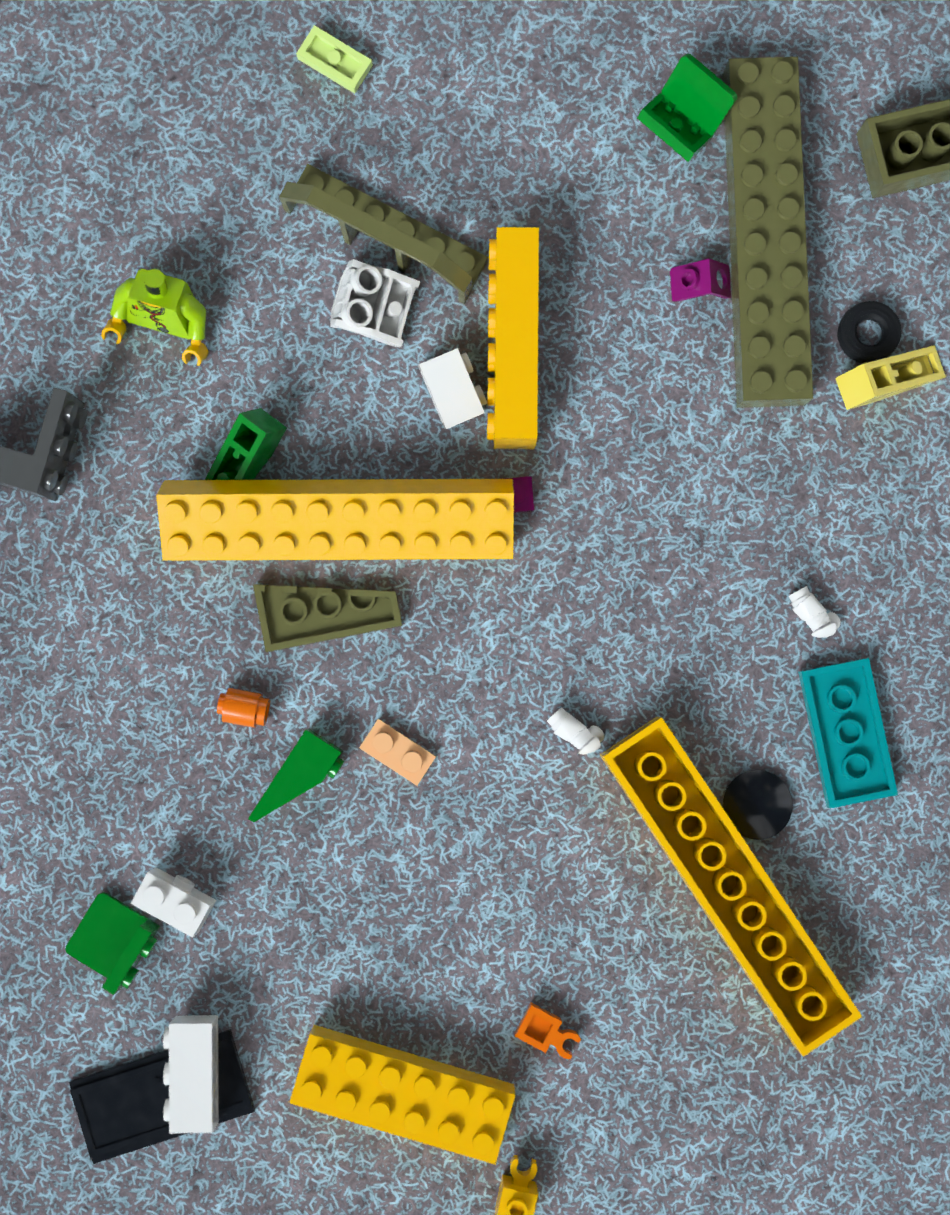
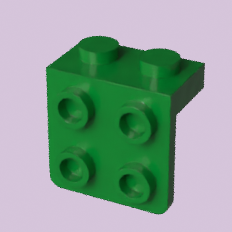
(689, 107)
(113, 941)

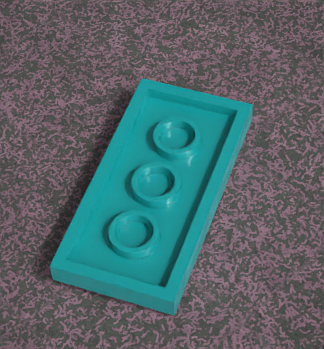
(848, 733)

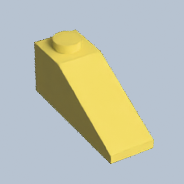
(889, 377)

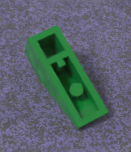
(247, 446)
(304, 768)

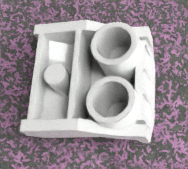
(381, 300)

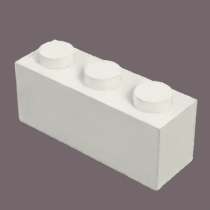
(192, 1074)

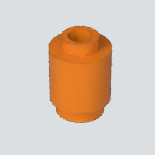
(243, 708)

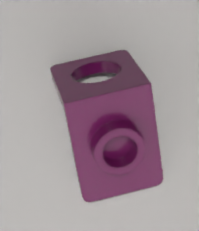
(699, 280)

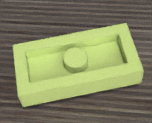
(334, 59)

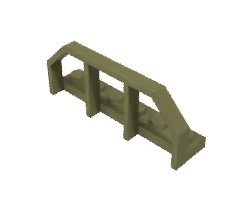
(406, 235)

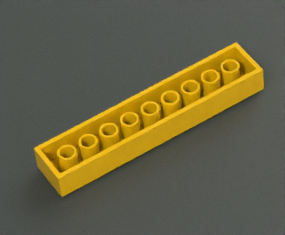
(336, 519)
(730, 886)

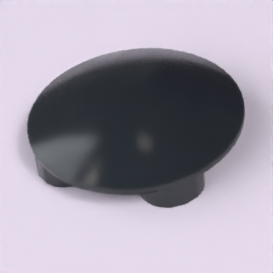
(758, 804)

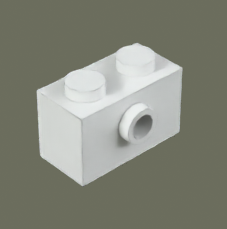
(452, 388)
(173, 901)

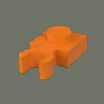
(542, 1028)

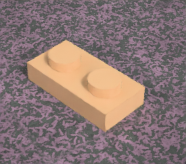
(397, 752)

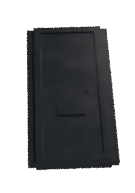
(125, 1103)

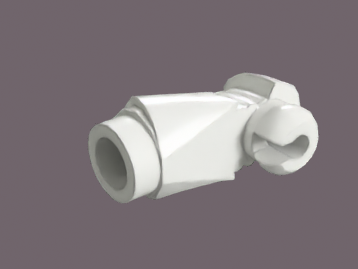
(814, 614)
(575, 732)

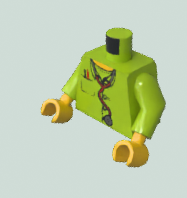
(160, 305)

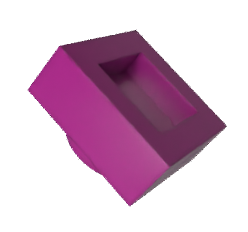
(523, 494)

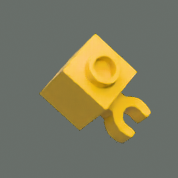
(517, 1192)

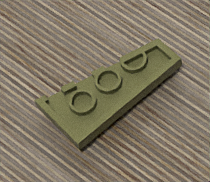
(313, 615)

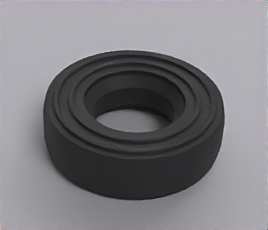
(884, 317)

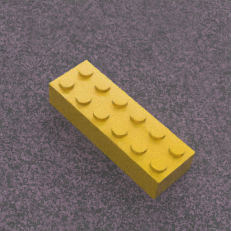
(515, 330)
(403, 1094)

